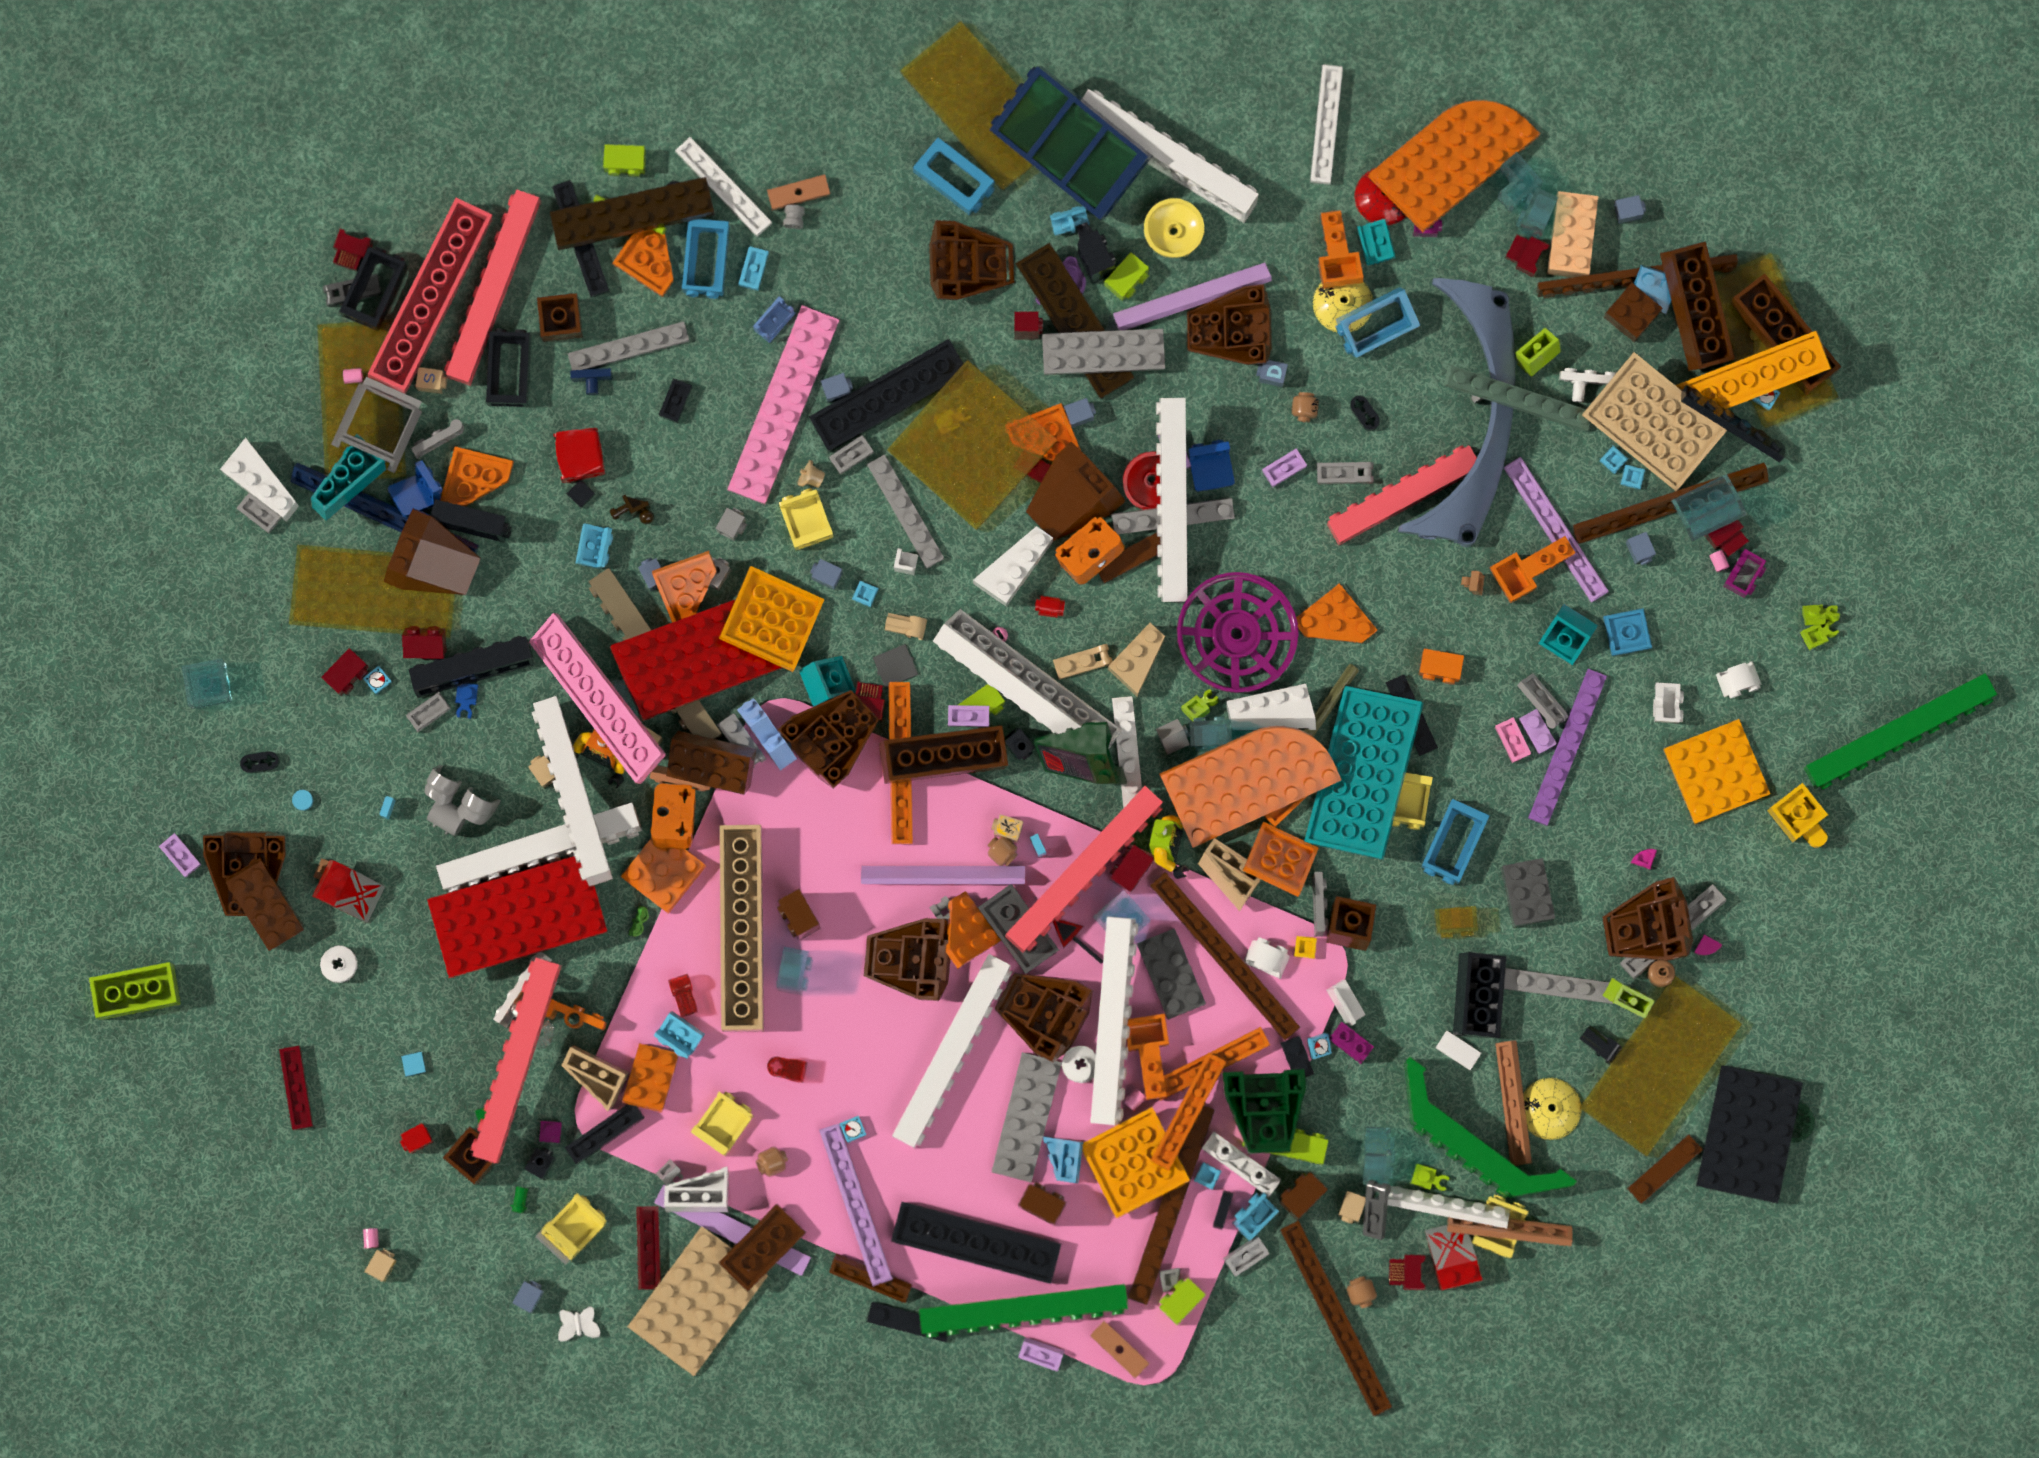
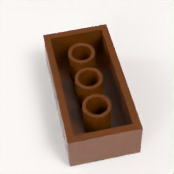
(711, 762)
(264, 904)

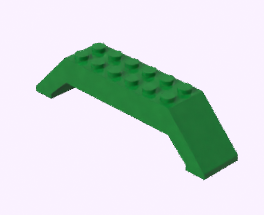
(1469, 1149)

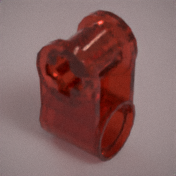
(791, 1070)

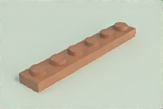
(1513, 1103)
(1516, 1230)

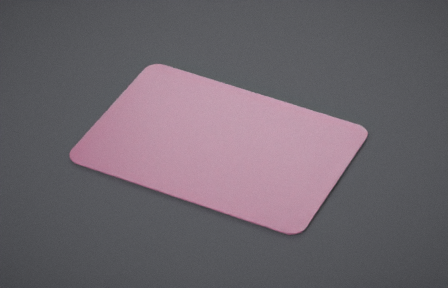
(876, 1043)

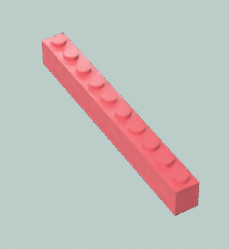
(493, 287)
(1084, 869)
(516, 1061)

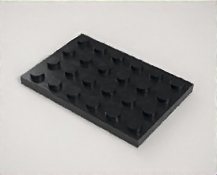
(1749, 1134)

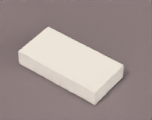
(1458, 1050)

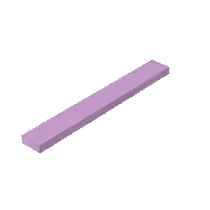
(1191, 297)
(1555, 527)
(943, 875)
(855, 1204)
(735, 1231)

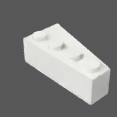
(255, 477)
(1011, 570)
(1275, 708)

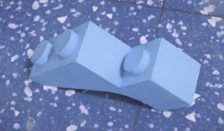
(767, 733)

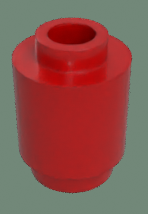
(1050, 606)

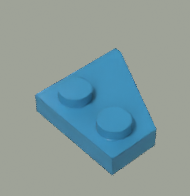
(1654, 285)
(1065, 1158)

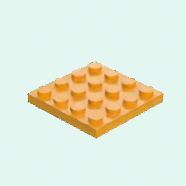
(771, 618)
(1716, 771)
(1124, 1164)

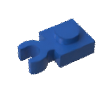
(466, 696)

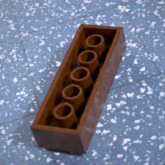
(1697, 306)
(1777, 323)
(943, 754)

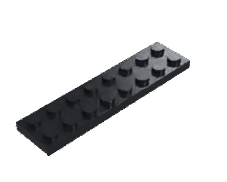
(886, 396)
(976, 1242)

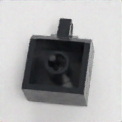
(1094, 253)

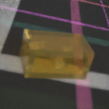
(1456, 921)

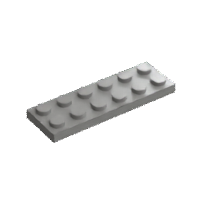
(1103, 351)
(1026, 1117)

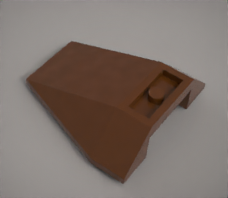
(1233, 327)
(1072, 494)
(830, 736)
(234, 850)

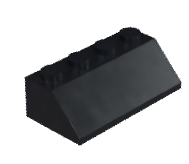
(1479, 995)

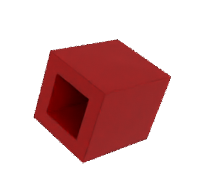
(416, 1138)

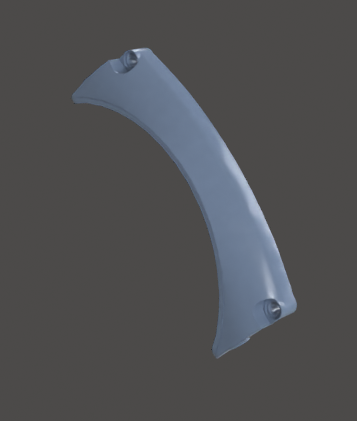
(1470, 502)

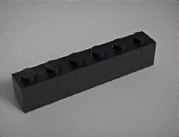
(471, 666)

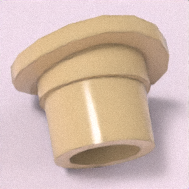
(811, 475)

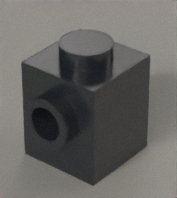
(1019, 744)
(540, 1162)

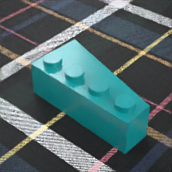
(347, 479)

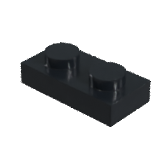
(675, 400)
(1296, 1055)

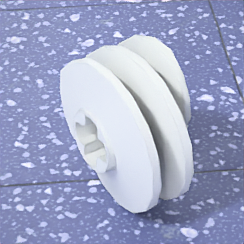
(340, 974)
(1076, 1054)

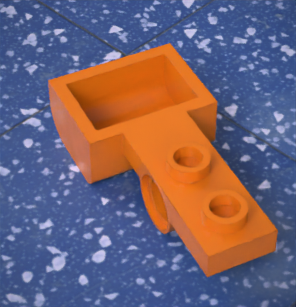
(1340, 266)
(1517, 575)
(594, 1020)
(1147, 1036)

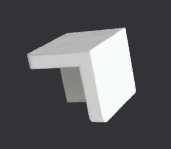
(905, 562)

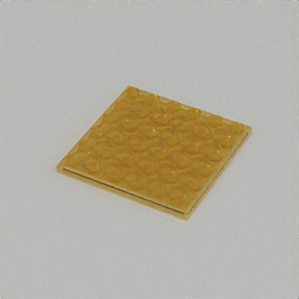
(972, 445)

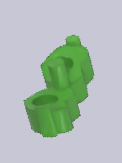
(641, 917)

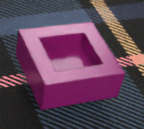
(550, 1131)

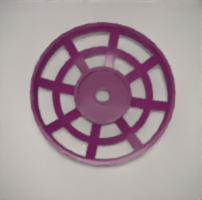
(1241, 620)

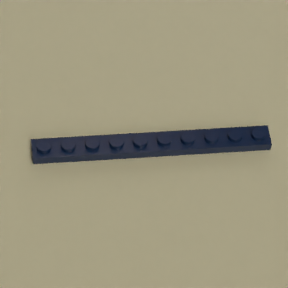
(361, 503)

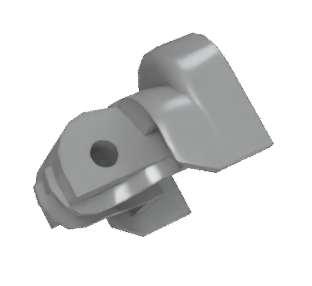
(446, 814)

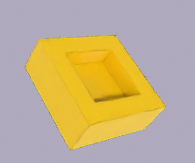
(1305, 947)

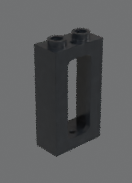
(360, 282)
(496, 340)
(472, 521)

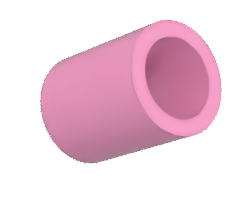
(353, 375)
(1719, 561)
(1135, 1099)
(370, 1238)

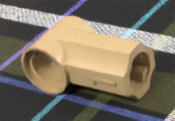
(908, 626)

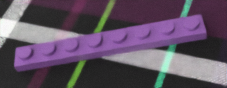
(1567, 747)

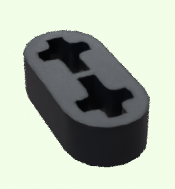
(1361, 415)
(260, 767)
(1222, 1210)

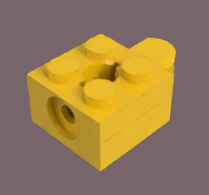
(1800, 816)

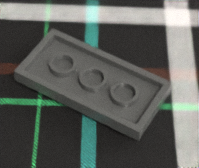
(1002, 914)
(1171, 974)

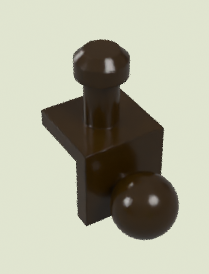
(635, 507)

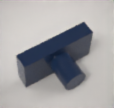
(591, 377)

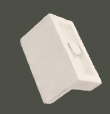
(1345, 1002)

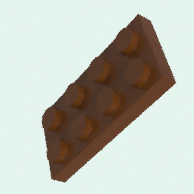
(761, 1248)

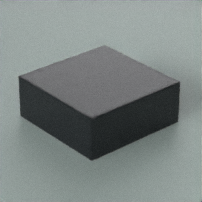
(580, 493)

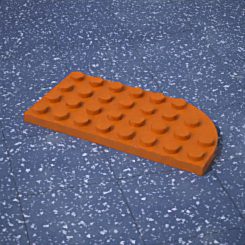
(1451, 158)
(1247, 780)

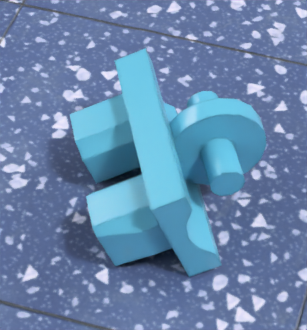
(1068, 220)

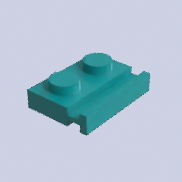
(1376, 242)

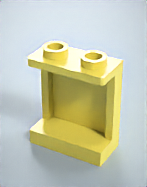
(805, 519)
(1413, 801)
(723, 1123)
(574, 1226)
(1501, 1246)

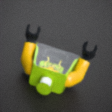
(1165, 844)

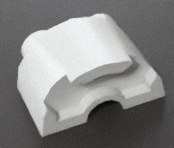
(1738, 679)
(1667, 703)
(1267, 958)

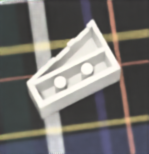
(699, 1194)

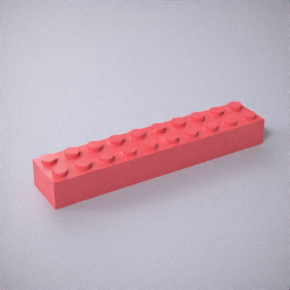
(430, 296)

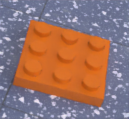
(1280, 859)
(663, 874)

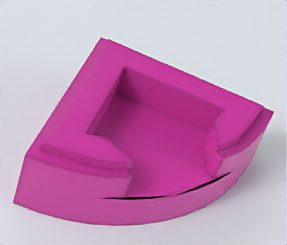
(1644, 858)
(1707, 946)

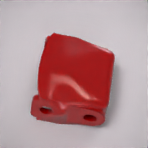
(579, 454)

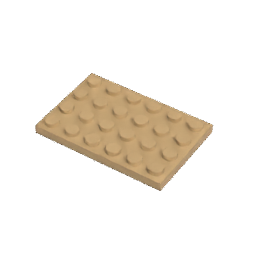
(1651, 423)
(693, 1304)

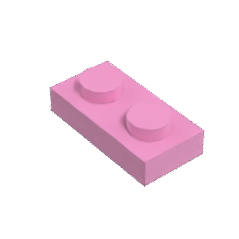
(1512, 740)

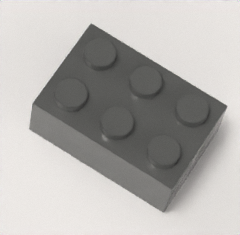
(1527, 893)

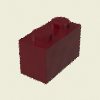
(1027, 325)
(424, 642)
(345, 672)
(1131, 869)

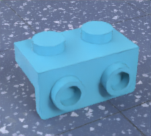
(594, 546)
(679, 1035)
(1255, 1216)

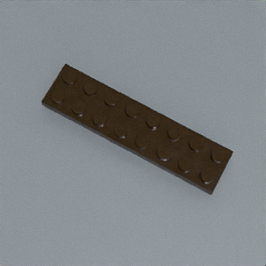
(632, 213)
(1066, 307)

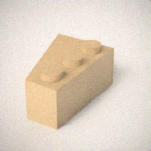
(1137, 659)
(1227, 872)
(596, 1075)

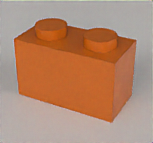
(1441, 666)

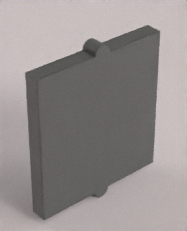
(895, 665)

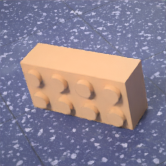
(1572, 235)

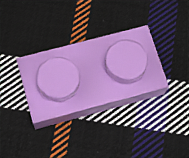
(1284, 468)
(968, 716)
(1537, 731)
(180, 855)
(1041, 1354)

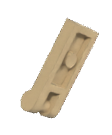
(1082, 662)

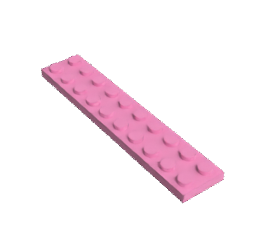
(783, 405)
(597, 698)

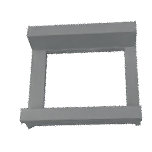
(390, 394)

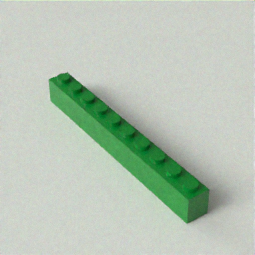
(1899, 731)
(1023, 1309)

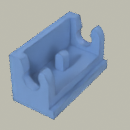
(774, 319)

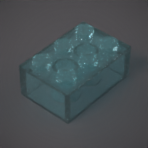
(1709, 507)

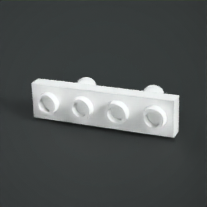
(1580, 380)
(506, 1012)
(1241, 1164)

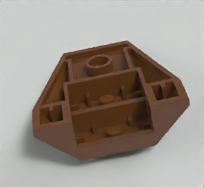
(967, 261)
(431, 558)
(1651, 924)
(910, 958)
(1045, 1012)

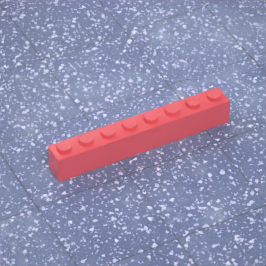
(1402, 495)

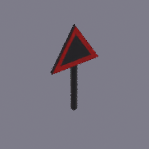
(1067, 931)

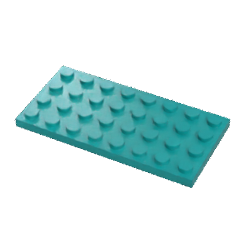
(1371, 755)

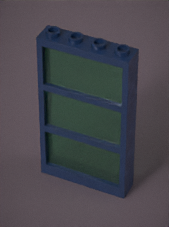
(1070, 142)

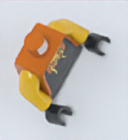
(594, 748)

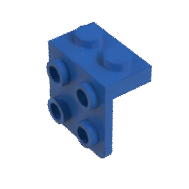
(1211, 465)
(417, 491)

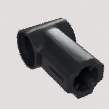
(1600, 1044)

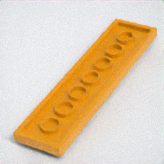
(1763, 372)

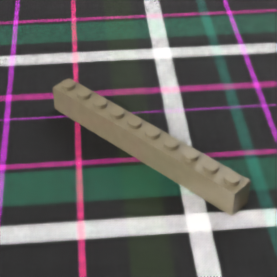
(631, 623)

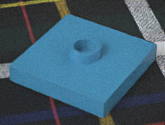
(1627, 632)

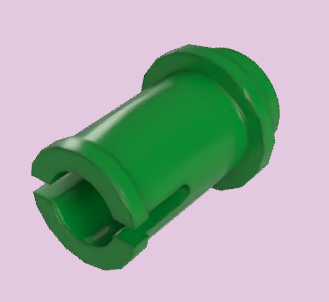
(519, 1200)

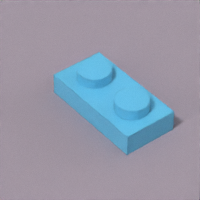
(753, 268)

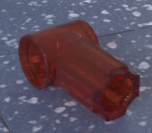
(682, 991)

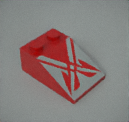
(348, 891)
(1452, 1258)

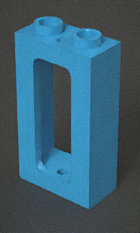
(967, 204)
(694, 228)
(1384, 335)
(1480, 820)

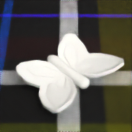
(577, 1323)

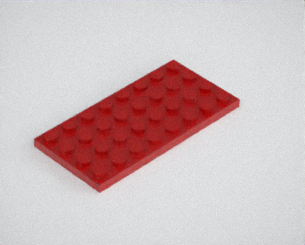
(684, 662)
(515, 916)

